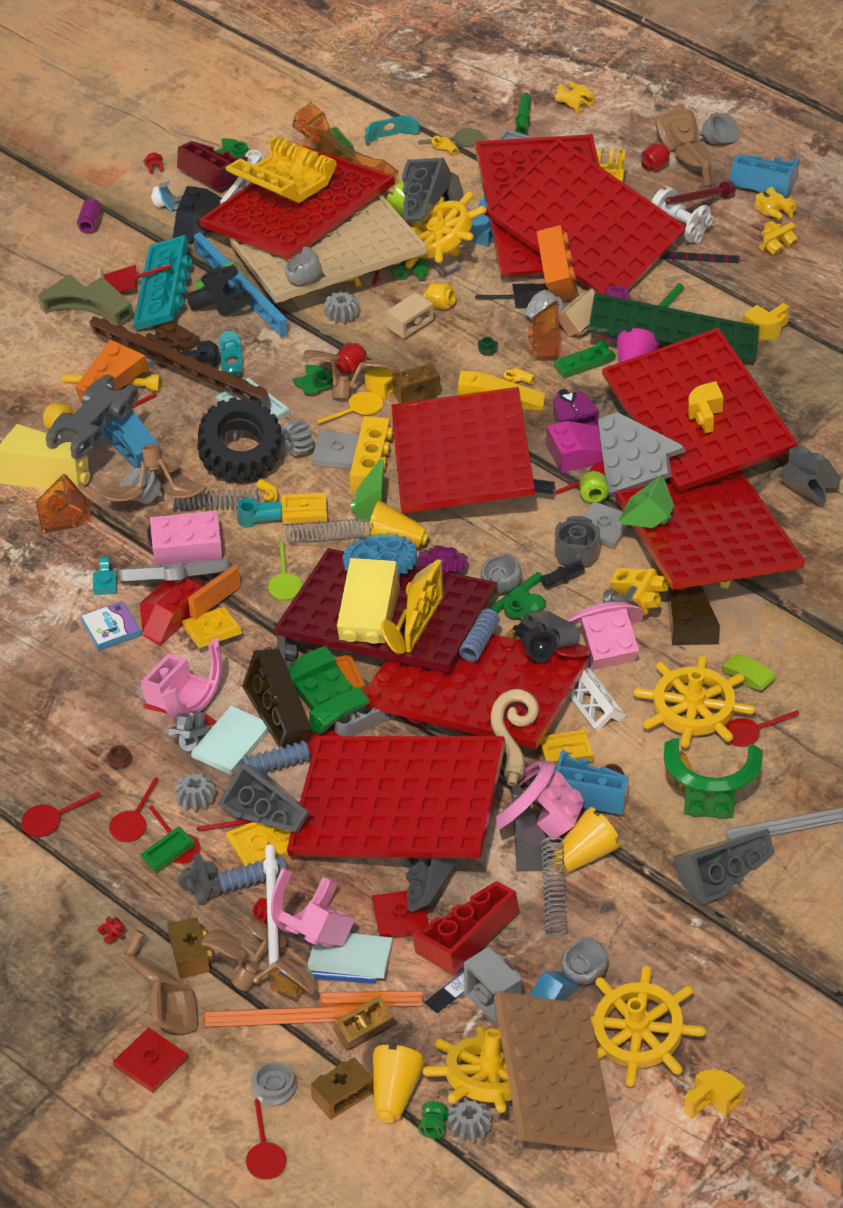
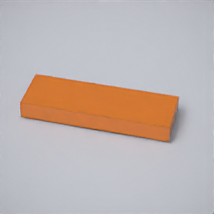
(214, 592)

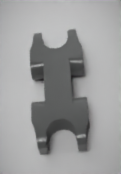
(86, 424)

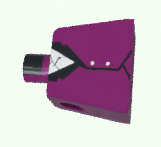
(574, 408)

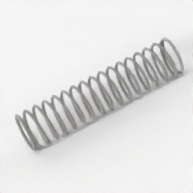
(175, 502)
(326, 529)
(552, 887)

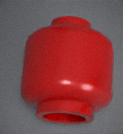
(655, 157)
(350, 358)

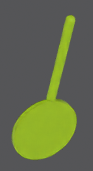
(284, 585)

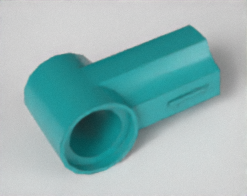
(251, 512)

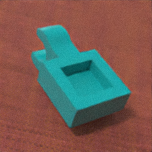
(104, 581)

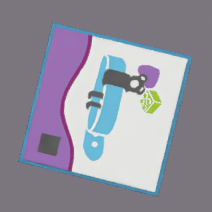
(110, 625)

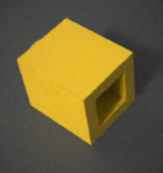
(379, 381)

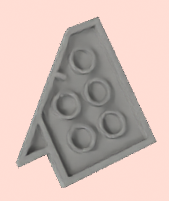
(634, 453)

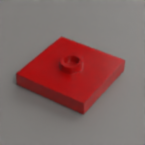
(393, 916)
(150, 1060)

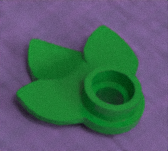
(234, 146)
(314, 380)
(522, 603)

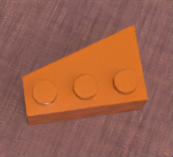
(557, 262)

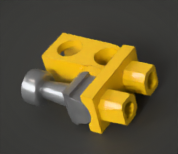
(636, 587)

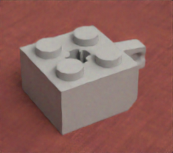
(485, 976)

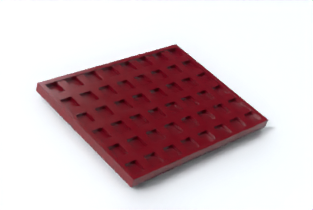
(317, 606)

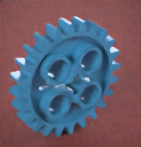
(383, 548)

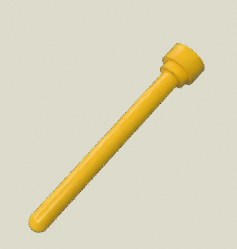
(152, 382)

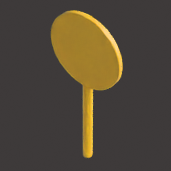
(361, 403)
(393, 635)

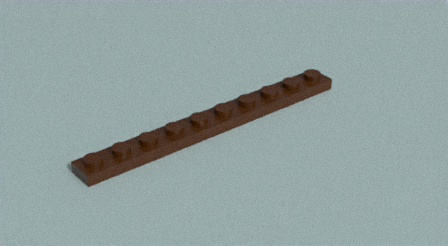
(180, 362)

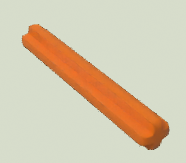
(391, 998)

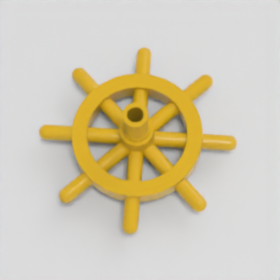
(445, 231)
(694, 701)
(640, 1025)
(486, 1070)

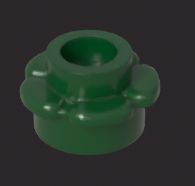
(487, 346)

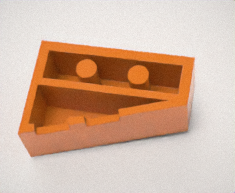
(114, 361)

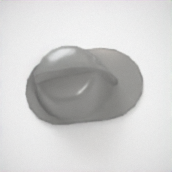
(720, 129)
(150, 488)

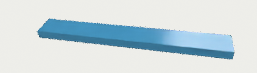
(259, 302)

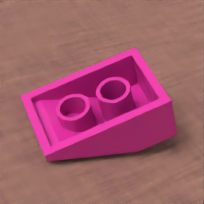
(574, 445)

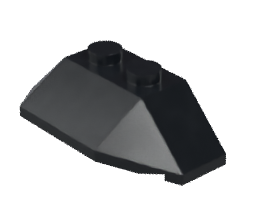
(194, 205)

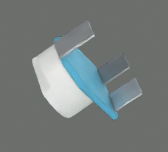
(162, 197)

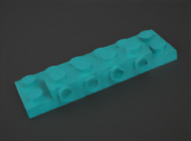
(163, 291)

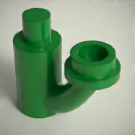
(420, 269)

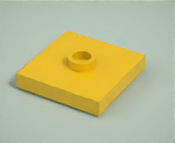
(211, 625)

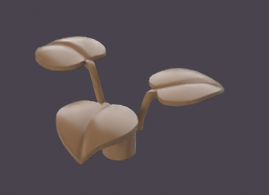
(341, 383)
(159, 465)
(247, 971)

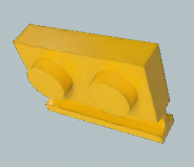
(304, 508)
(573, 742)

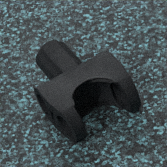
(218, 292)

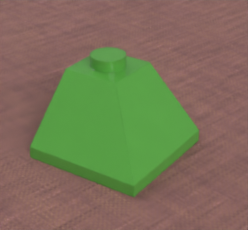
(369, 493)
(649, 506)

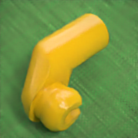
(445, 143)
(517, 375)

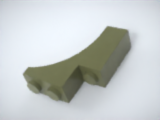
(96, 297)

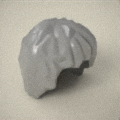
(541, 301)

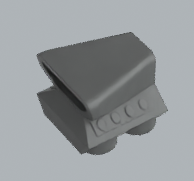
(809, 474)

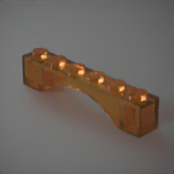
(314, 126)

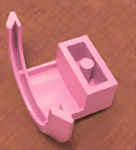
(609, 632)
(176, 689)
(553, 792)
(316, 920)

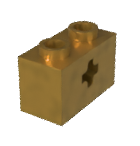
(416, 384)
(186, 945)
(363, 1022)
(342, 1088)

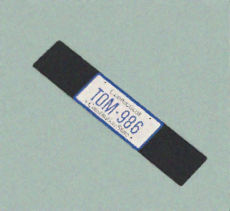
(446, 994)

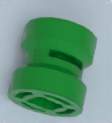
(432, 1123)

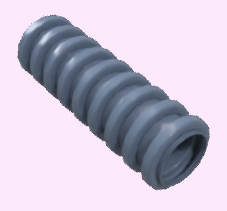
(479, 635)
(279, 757)
(246, 875)

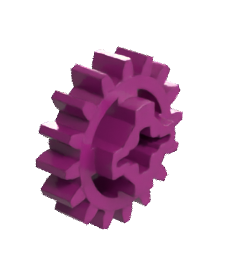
(450, 558)

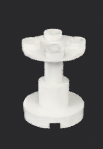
(695, 223)

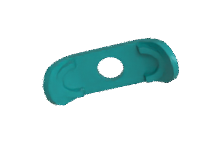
(402, 124)
(231, 347)

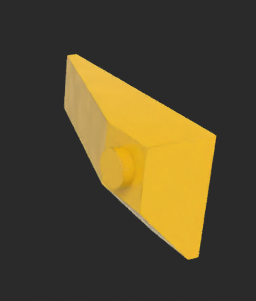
(476, 382)
(423, 599)

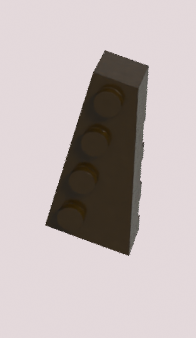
(692, 617)
(276, 698)

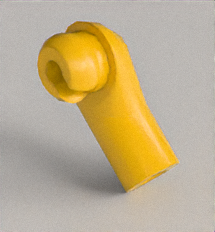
(270, 490)

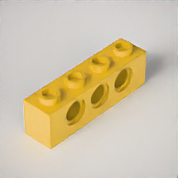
(370, 448)

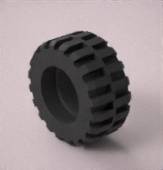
(239, 416)

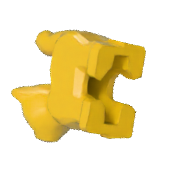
(575, 97)
(774, 203)

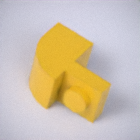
(769, 322)
(705, 402)
(714, 1088)

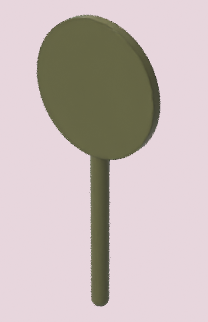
(464, 137)

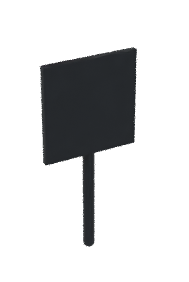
(521, 294)

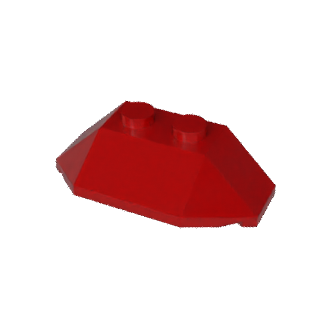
(167, 608)

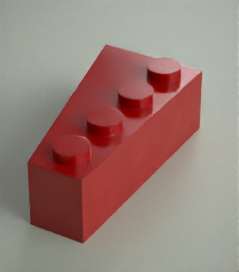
(467, 928)

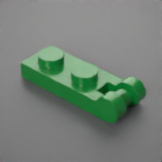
(584, 360)

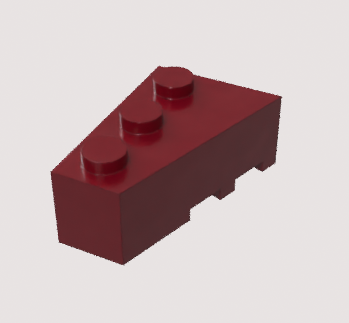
(206, 164)

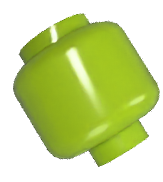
(593, 487)

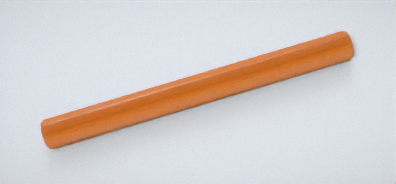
(275, 1016)

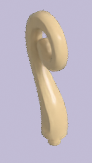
(514, 757)

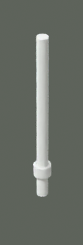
(270, 868)

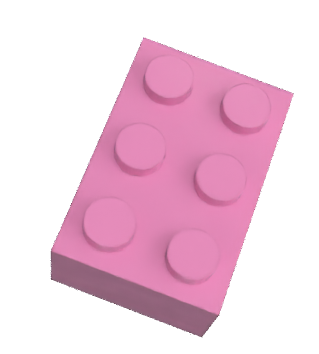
(185, 537)

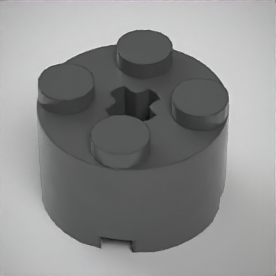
(577, 541)

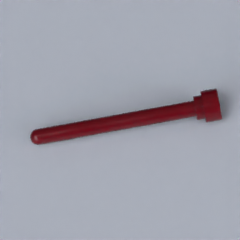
(725, 189)

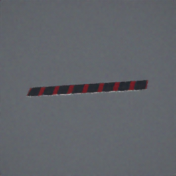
(699, 257)

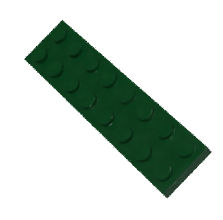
(669, 325)

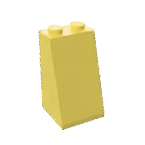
(30, 463)
(368, 600)

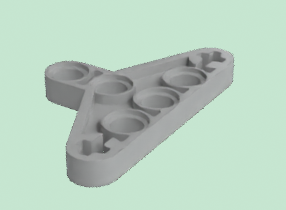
(174, 571)

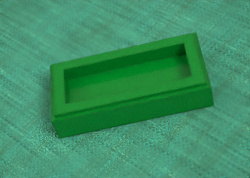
(167, 849)

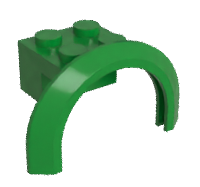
(707, 794)

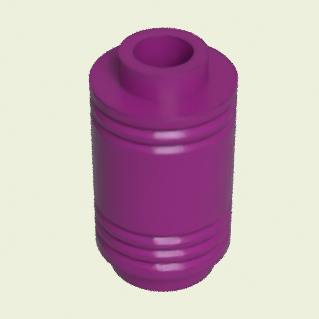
(89, 215)

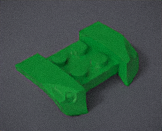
(324, 689)

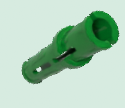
(523, 118)

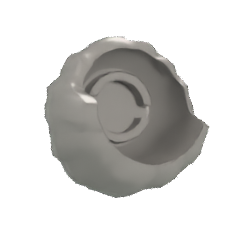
(303, 267)
(504, 571)
(584, 961)

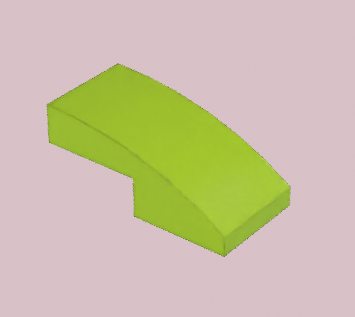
(755, 674)

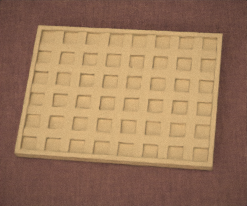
(358, 245)

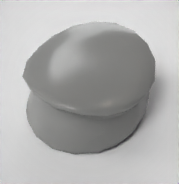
(273, 1083)

